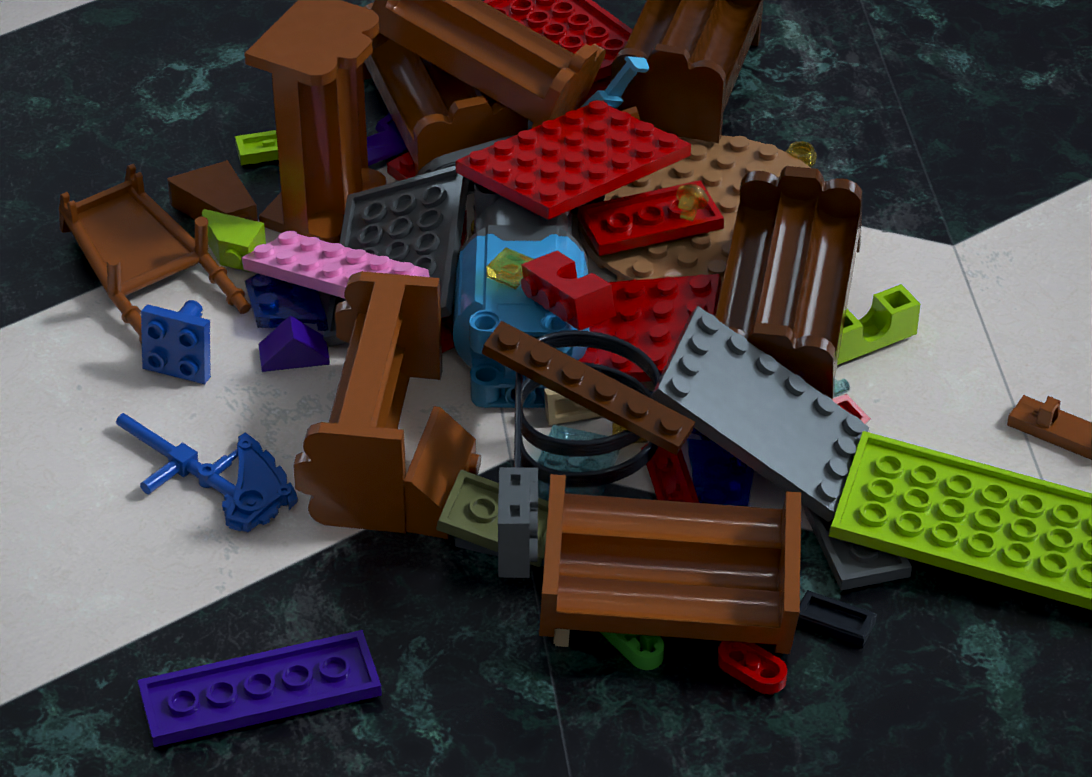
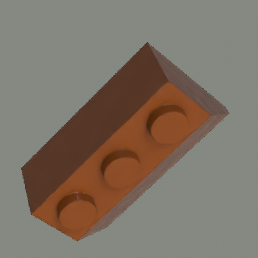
(434, 469)

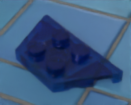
(276, 300)

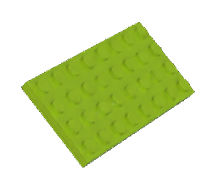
(968, 518)

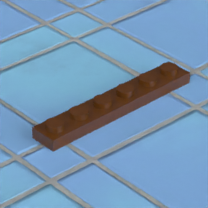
(588, 387)

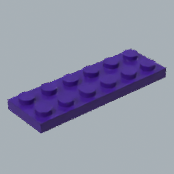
(258, 688)

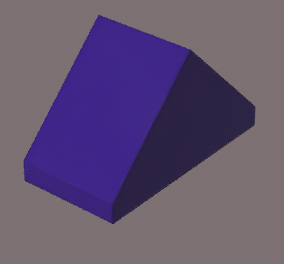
(293, 347)

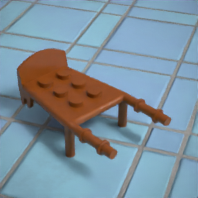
(138, 244)

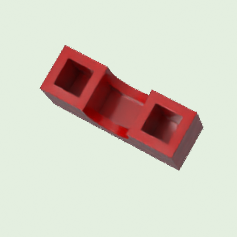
(555, 286)

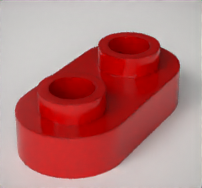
(755, 666)

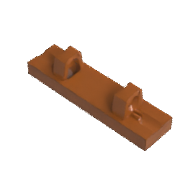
(1067, 429)

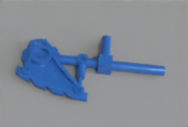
(259, 486)

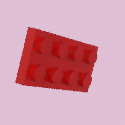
(644, 220)

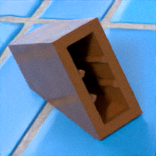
(212, 189)

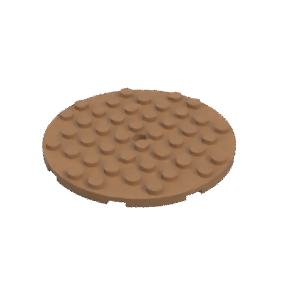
(720, 170)

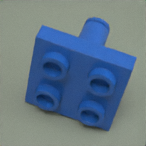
(176, 342)

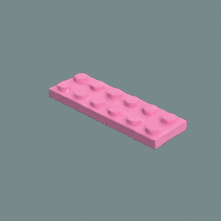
(319, 263)

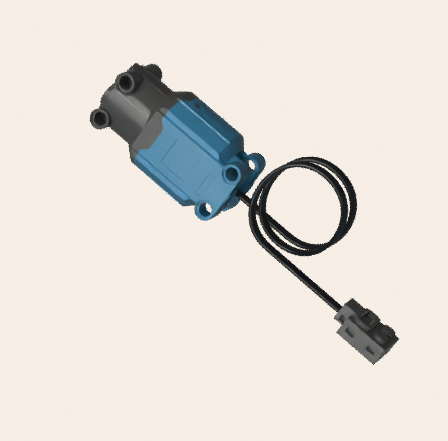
(478, 310)

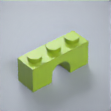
(889, 320)

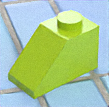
(232, 237)

